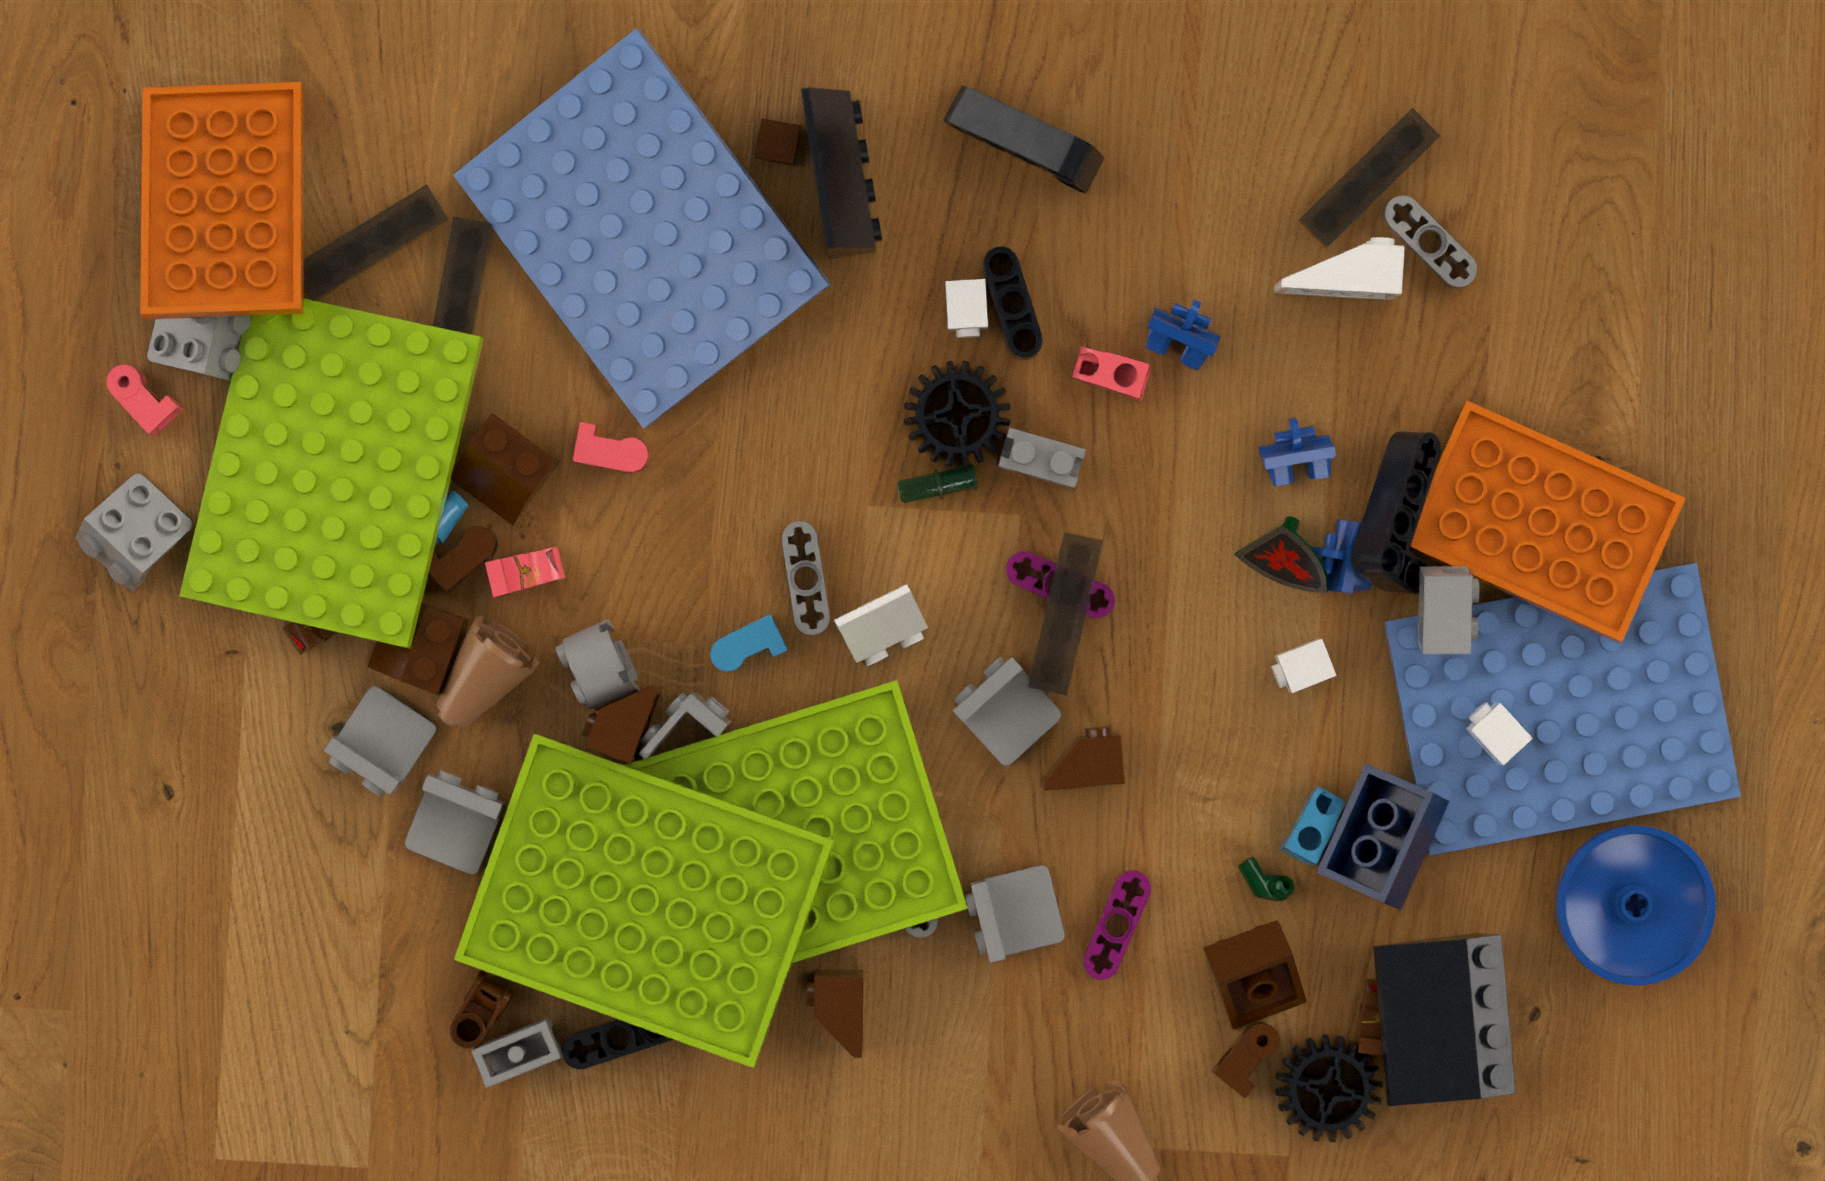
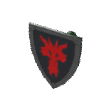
(1286, 558)

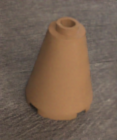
(483, 672)
(1111, 1134)

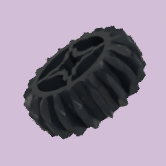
(962, 448)
(1332, 1069)

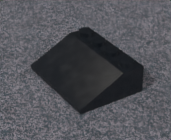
(839, 172)
(1444, 1019)

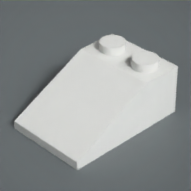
(1362, 272)
(881, 625)

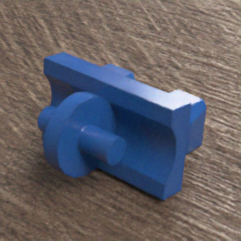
(1197, 340)
(1297, 447)
(1337, 558)

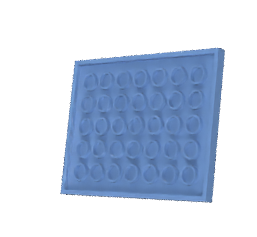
(641, 228)
(1609, 721)

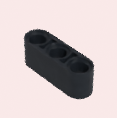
(1012, 283)

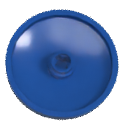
(1635, 905)

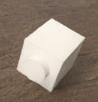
(966, 307)
(1303, 666)
(1497, 732)

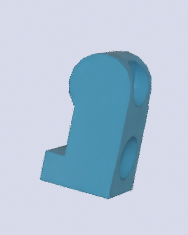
(733, 649)
(1313, 826)

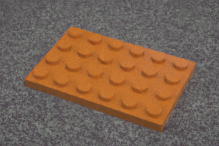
(222, 200)
(1545, 521)

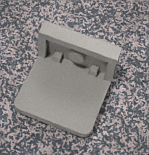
(199, 344)
(132, 530)
(1006, 711)
(708, 712)
(381, 741)
(454, 822)
(1015, 912)

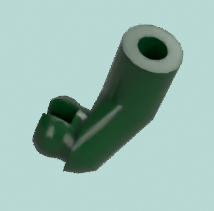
(1265, 885)

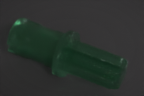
(937, 484)

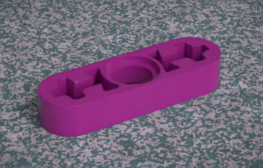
(1036, 564)
(1136, 901)

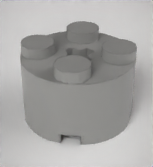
(599, 666)

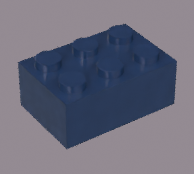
(1383, 836)

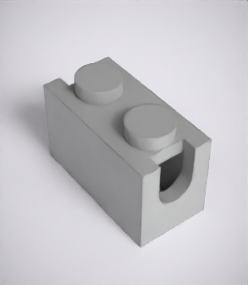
(1041, 458)
(1446, 610)
(517, 1052)

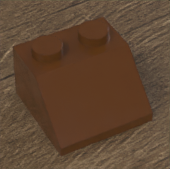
(503, 468)
(431, 652)
(622, 724)
(1088, 762)
(1255, 974)
(839, 1005)

